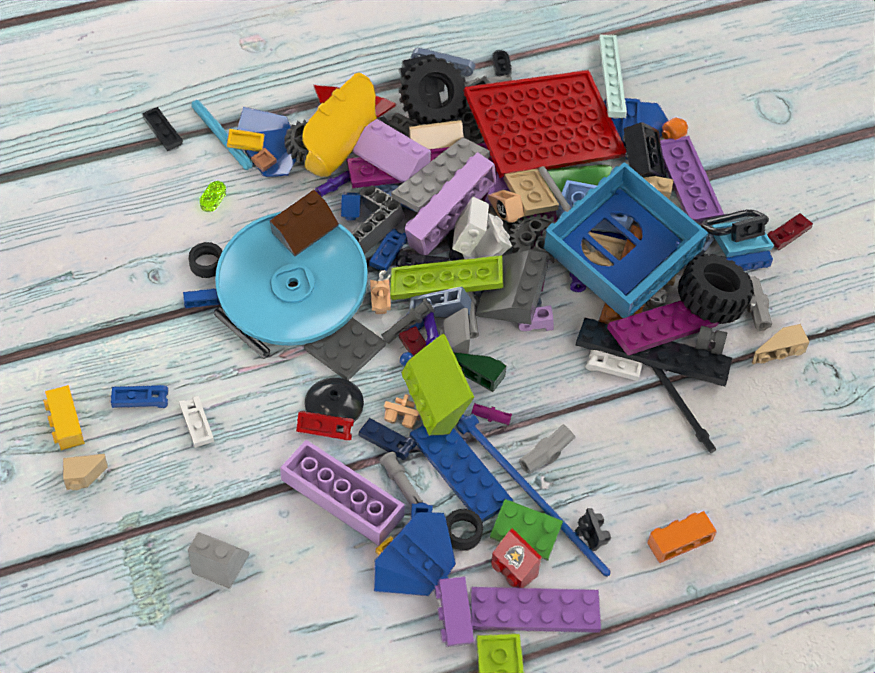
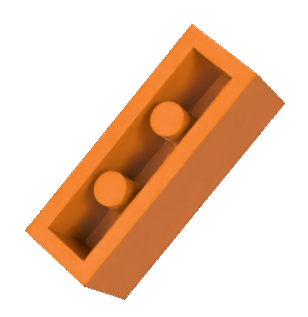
(681, 536)

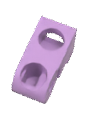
(542, 319)

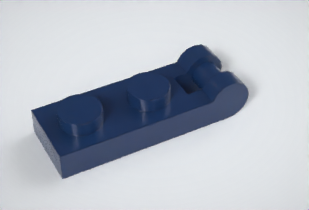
(387, 438)

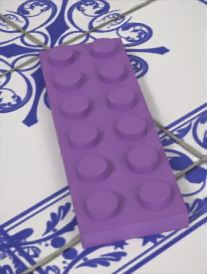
(690, 179)
(535, 609)

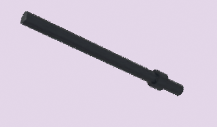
(701, 434)

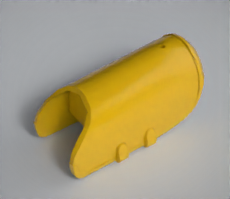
(338, 125)

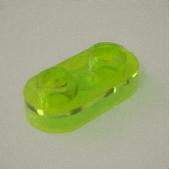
(215, 193)

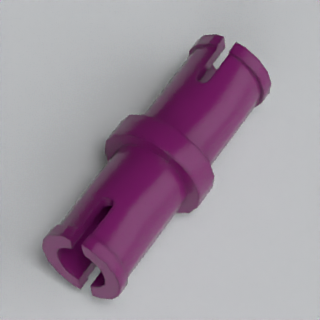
(491, 414)

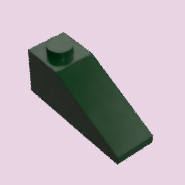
(482, 369)

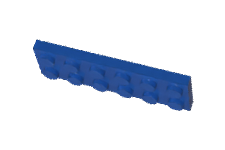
(462, 471)

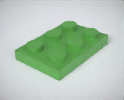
(533, 526)

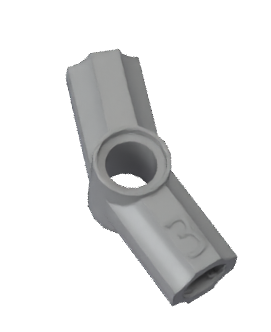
(547, 450)

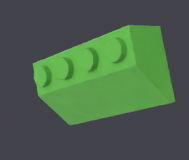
(584, 174)

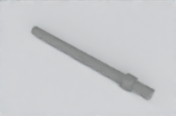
(562, 201)

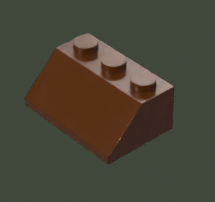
(303, 223)

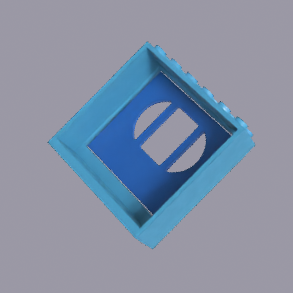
(666, 245)

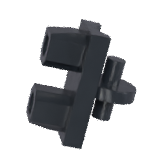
(590, 529)

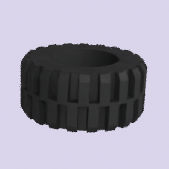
(448, 75)
(715, 288)

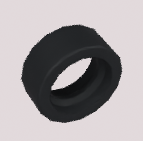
(202, 249)
(469, 516)

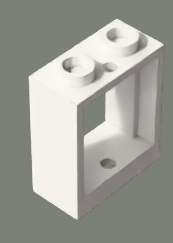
(470, 226)

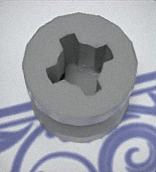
(657, 300)

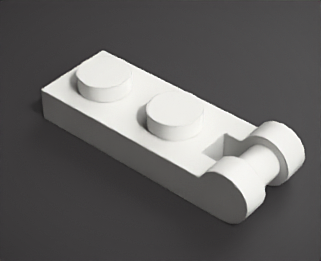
(613, 365)
(196, 422)

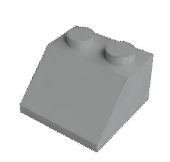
(457, 331)

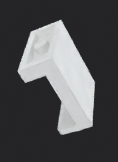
(493, 242)

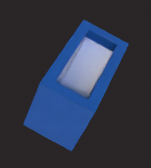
(350, 205)

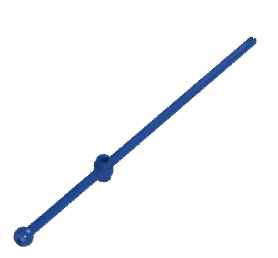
(468, 424)

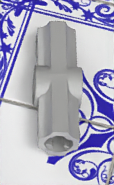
(759, 306)

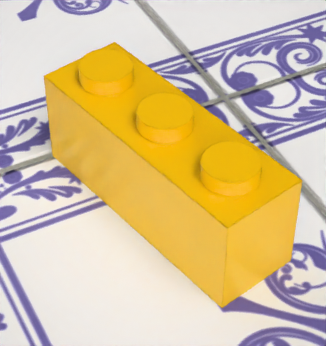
(63, 417)

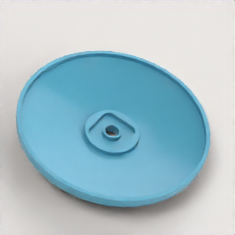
(256, 276)

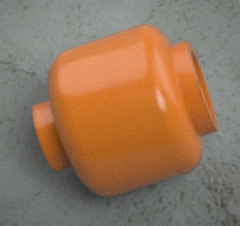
(674, 128)

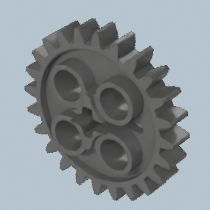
(527, 232)

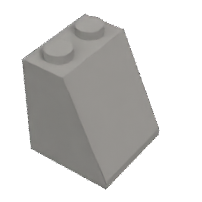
(216, 559)

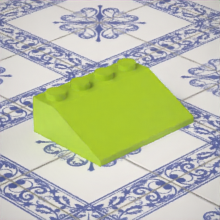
(437, 386)

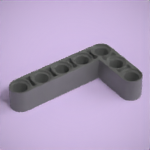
(386, 217)

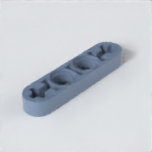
(466, 65)

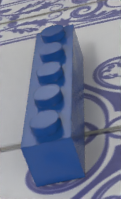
(753, 260)
(201, 298)

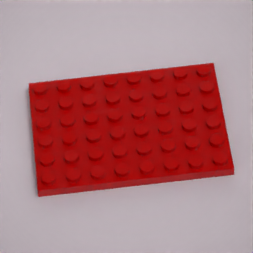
(544, 122)

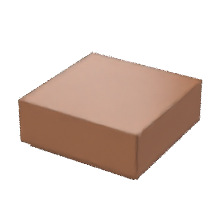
(264, 160)

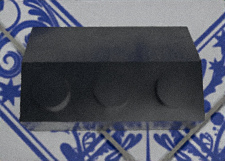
(644, 150)

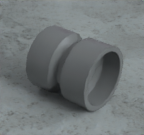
(706, 335)

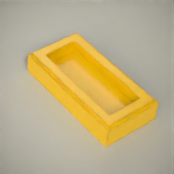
(245, 140)

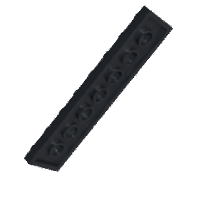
(669, 356)

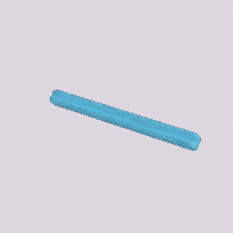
(222, 135)

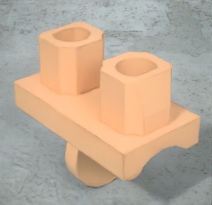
(380, 296)
(393, 410)

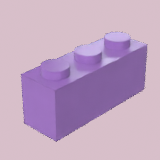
(454, 612)

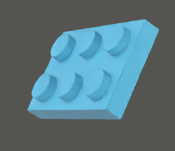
(748, 246)

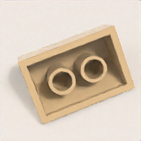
(437, 135)

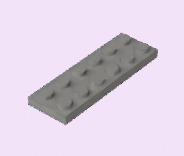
(430, 179)

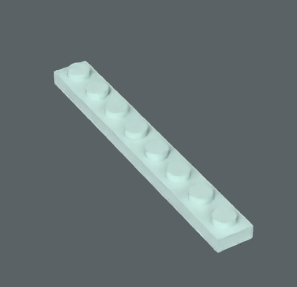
(612, 76)

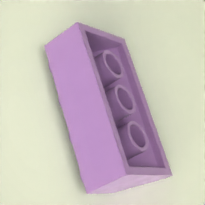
(391, 151)

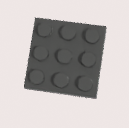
(347, 348)

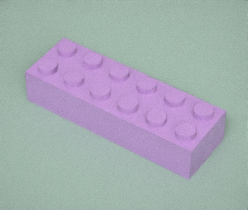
(444, 208)
(342, 492)

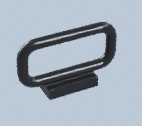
(740, 230)

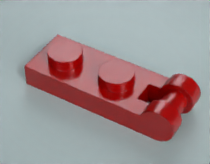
(324, 425)

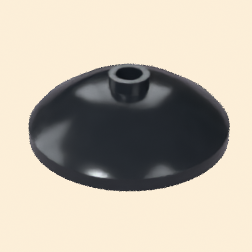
(346, 404)

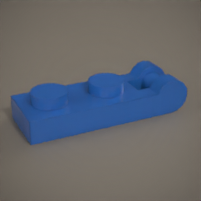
(388, 250)
(139, 396)

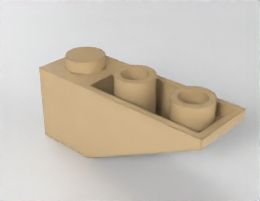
(784, 343)

